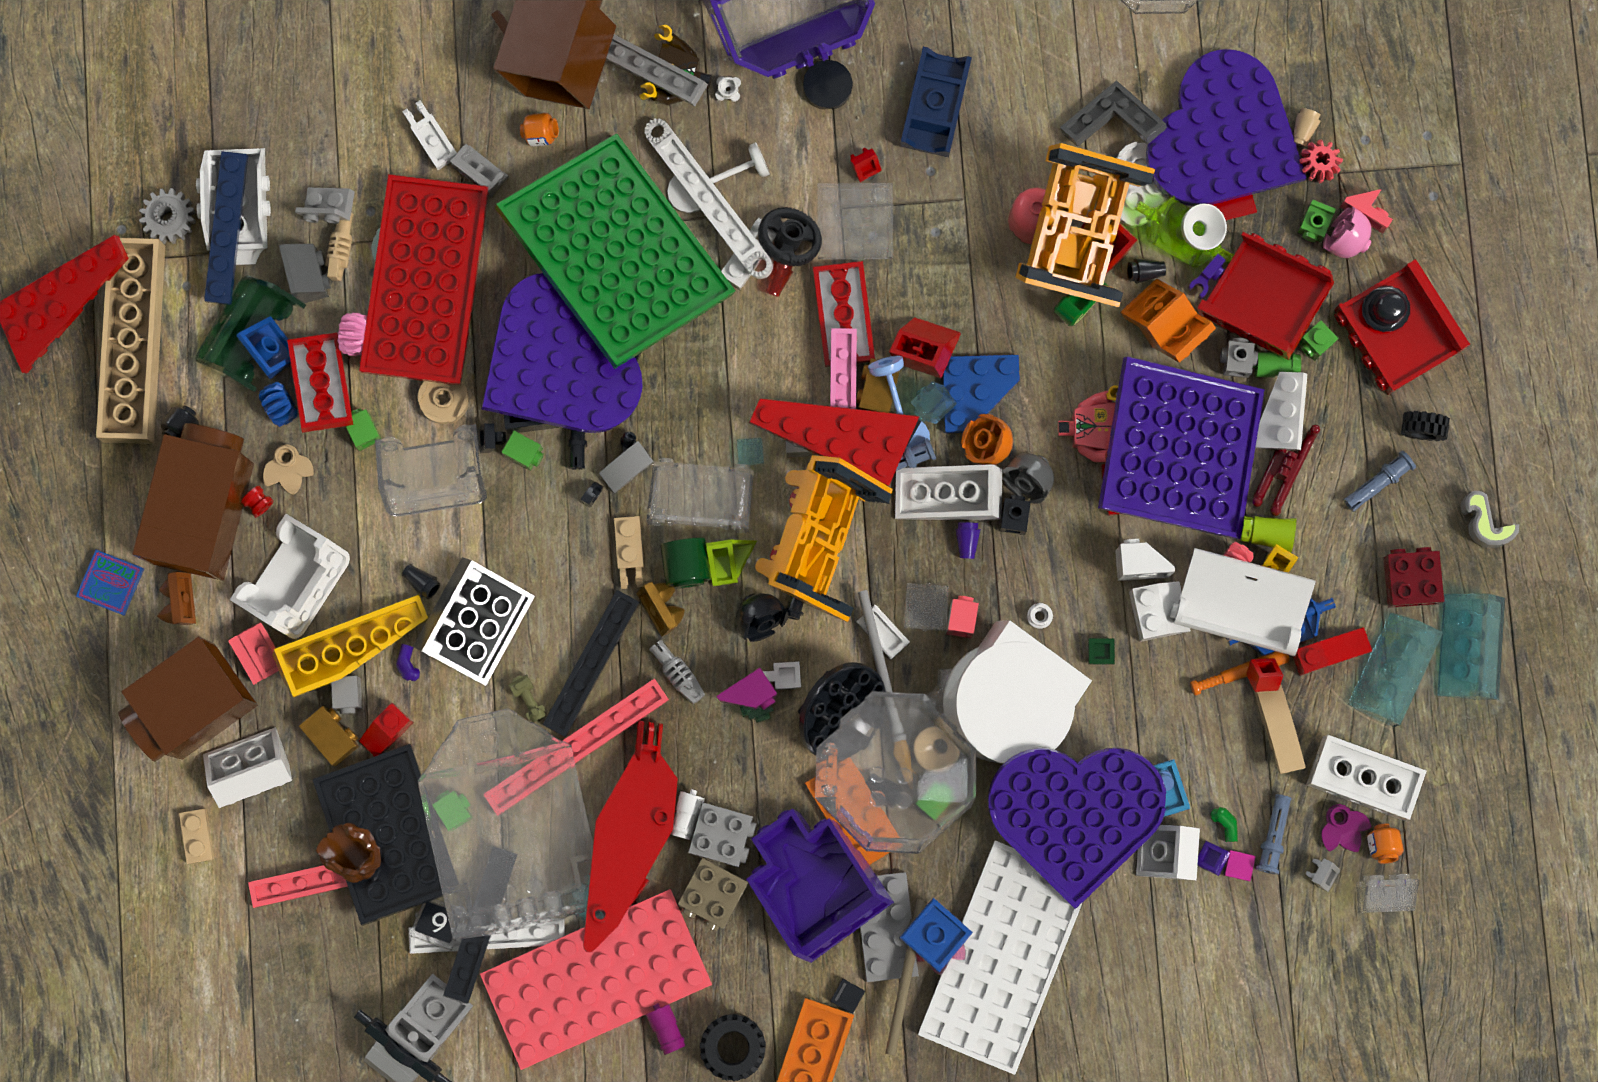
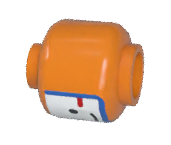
(539, 129)
(1385, 844)

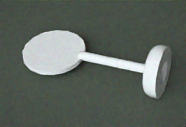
(684, 202)

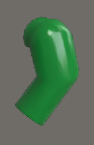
(1227, 820)

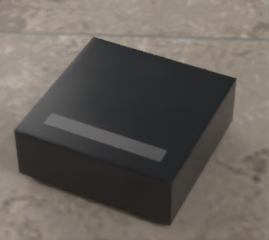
(847, 996)

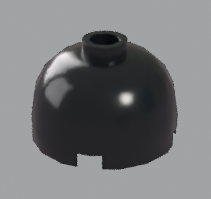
(759, 616)

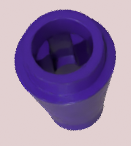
(967, 539)

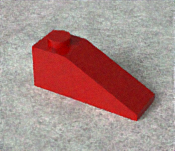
(1332, 651)

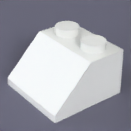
(1140, 562)
(1153, 608)
(1170, 853)

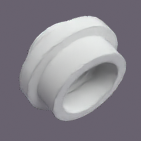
(1039, 607)

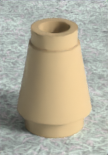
(1305, 126)

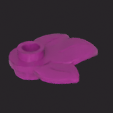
(1344, 832)

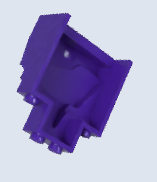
(814, 884)

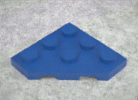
(977, 386)

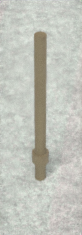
(903, 990)

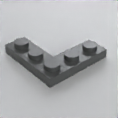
(1113, 102)

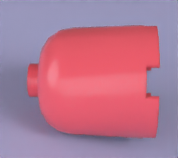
(1025, 214)

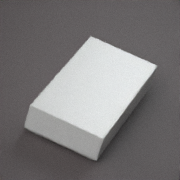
(890, 637)

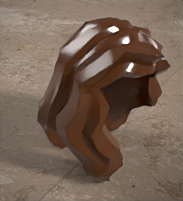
(350, 852)

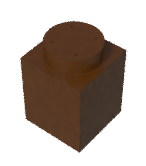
(555, 50)
(184, 702)

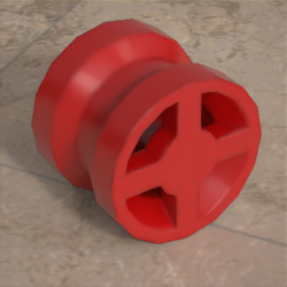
(257, 501)

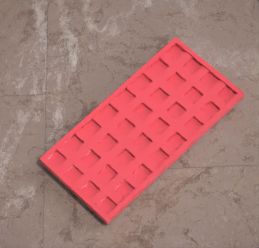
(572, 995)

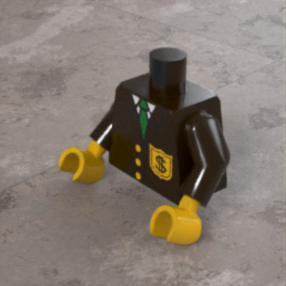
(680, 55)

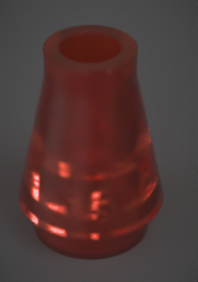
(778, 278)

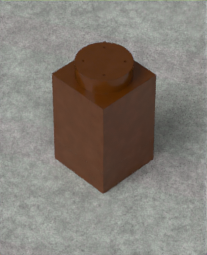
(194, 502)

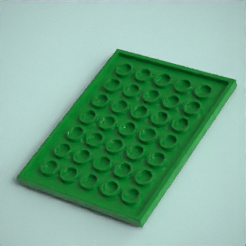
(615, 250)

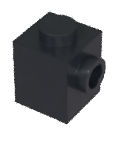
(1015, 515)

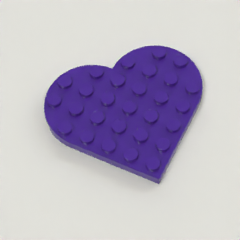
(1226, 135)
(551, 367)
(1077, 817)

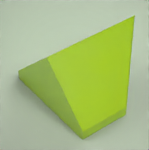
(728, 559)

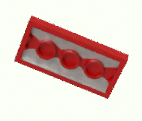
(844, 305)
(320, 382)

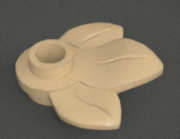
(290, 472)

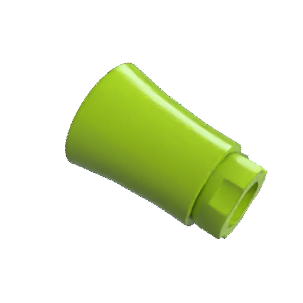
(1269, 531)

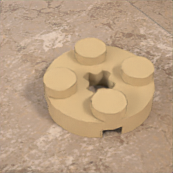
(448, 412)

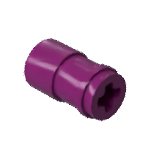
(665, 1027)

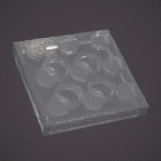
(855, 220)

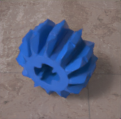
(278, 404)

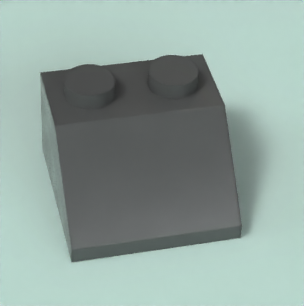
(305, 271)

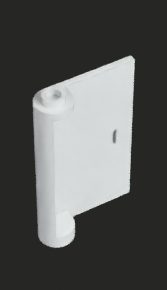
(1247, 610)

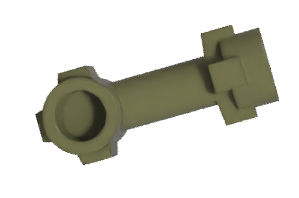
(522, 687)

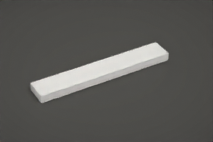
(526, 937)

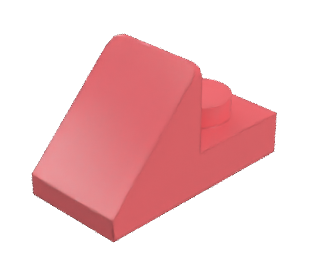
(1363, 202)

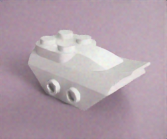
(255, 207)

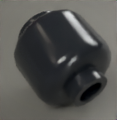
(176, 418)

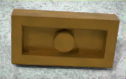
(654, 599)

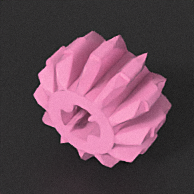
(352, 333)

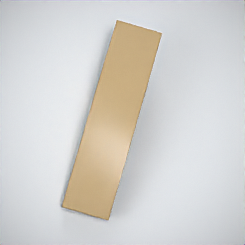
(1280, 730)

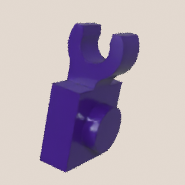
(1212, 271)

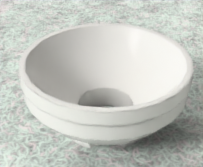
(1214, 225)

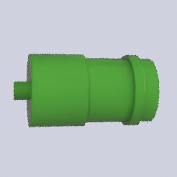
(1271, 364)

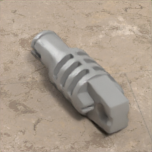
(678, 673)

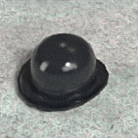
(1386, 309)

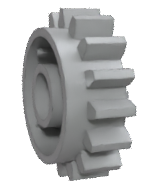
(179, 222)

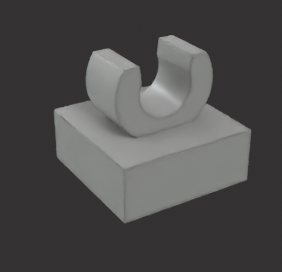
(1325, 874)

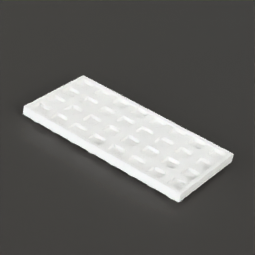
(1016, 943)

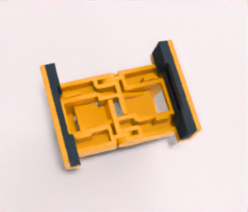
(1074, 253)
(809, 547)

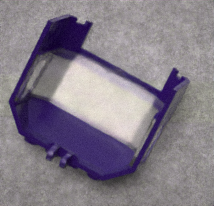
(786, 33)

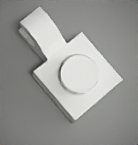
(785, 675)

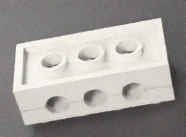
(1381, 768)

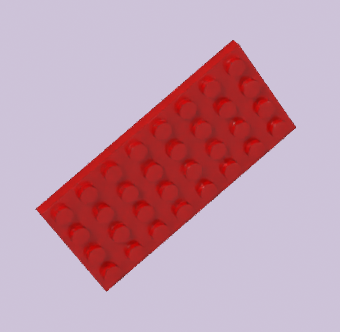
(424, 280)

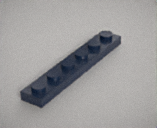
(226, 228)

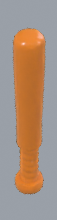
(1233, 674)

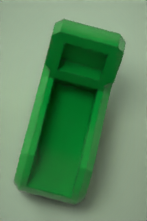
(1073, 308)

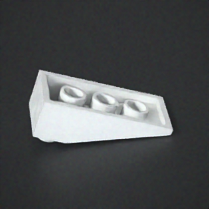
(949, 493)

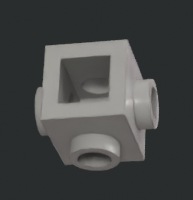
(1238, 366)

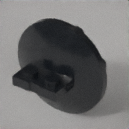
(833, 698)

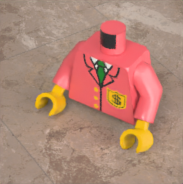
(1092, 425)

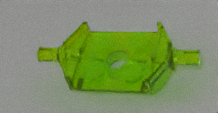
(1161, 232)

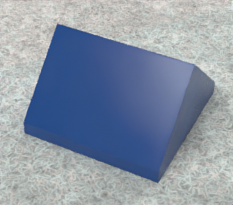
(267, 346)

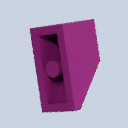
(750, 692)

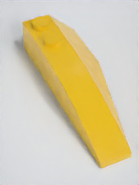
(345, 647)

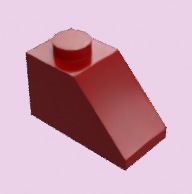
(385, 730)

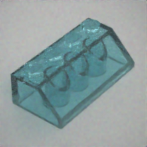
(1471, 646)
(1395, 669)

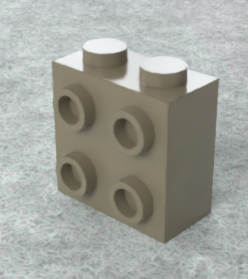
(712, 895)

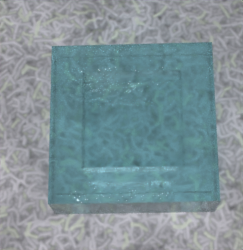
(750, 451)

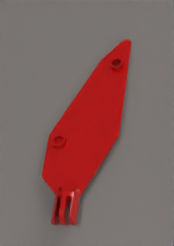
(629, 835)

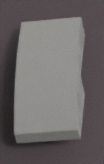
(626, 467)

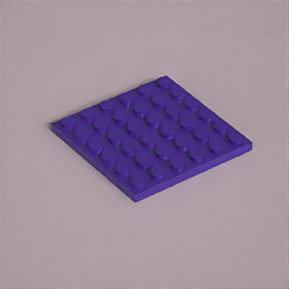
(1181, 448)

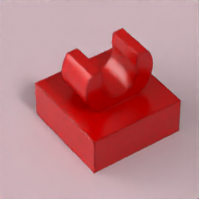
(865, 164)

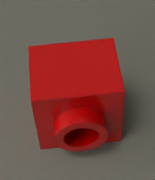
(1264, 675)

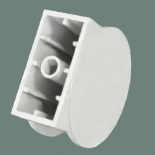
(1012, 694)

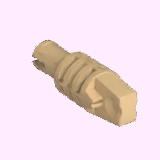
(339, 250)

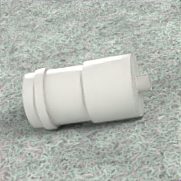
(686, 814)

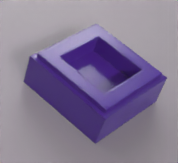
(1212, 858)

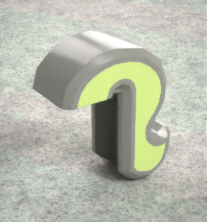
(1481, 524)

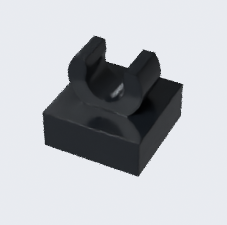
(489, 438)

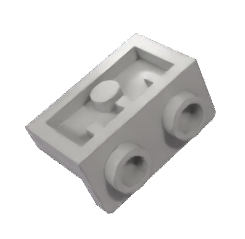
(327, 205)

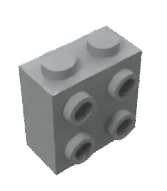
(722, 835)

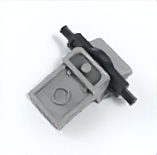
(415, 1035)

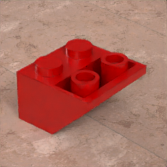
(925, 346)

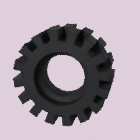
(1425, 426)

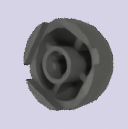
(1029, 476)

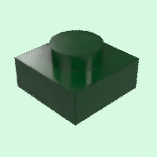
(1101, 651)

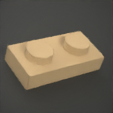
(196, 836)

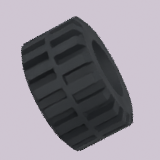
(710, 1054)

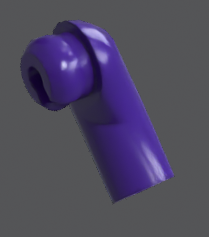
(404, 665)

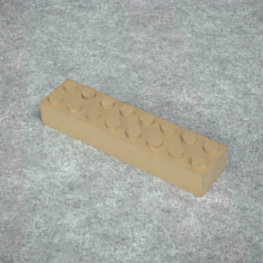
(131, 345)

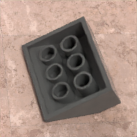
(474, 621)

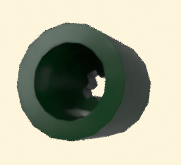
(685, 563)

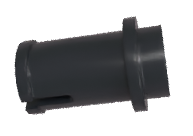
(794, 608)

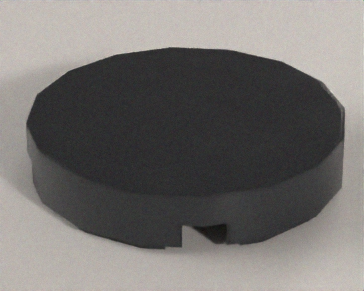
(827, 84)

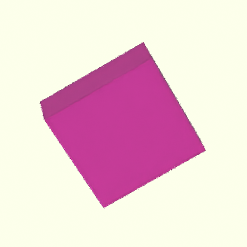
(1239, 866)

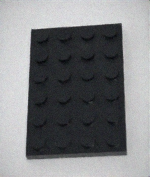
(387, 801)

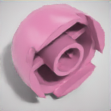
(1349, 235)

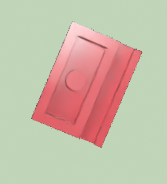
(255, 652)

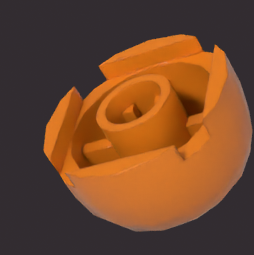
(987, 440)

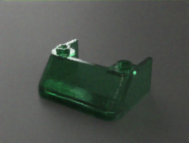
(251, 303)

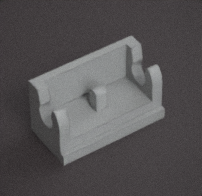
(478, 169)

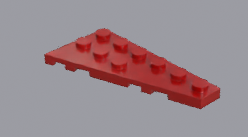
(54, 301)
(860, 437)

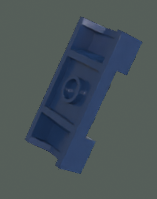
(935, 103)

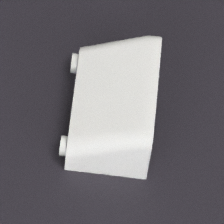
(294, 580)

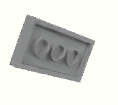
(880, 936)

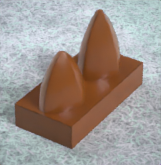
(181, 606)

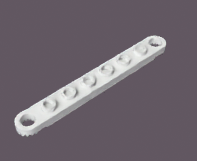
(708, 198)

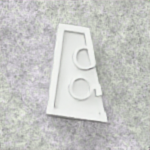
(1284, 414)

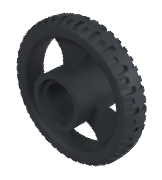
(789, 236)

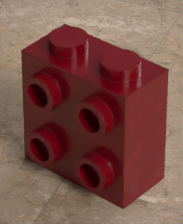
(1413, 578)

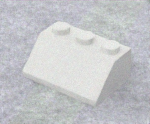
(246, 767)

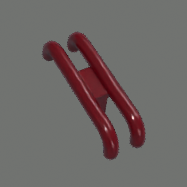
(1285, 468)

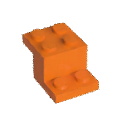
(1168, 320)

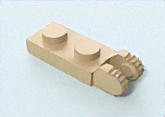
(629, 548)

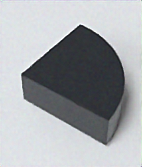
(591, 494)

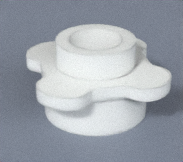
(723, 83)

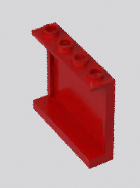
(1267, 295)
(1417, 346)

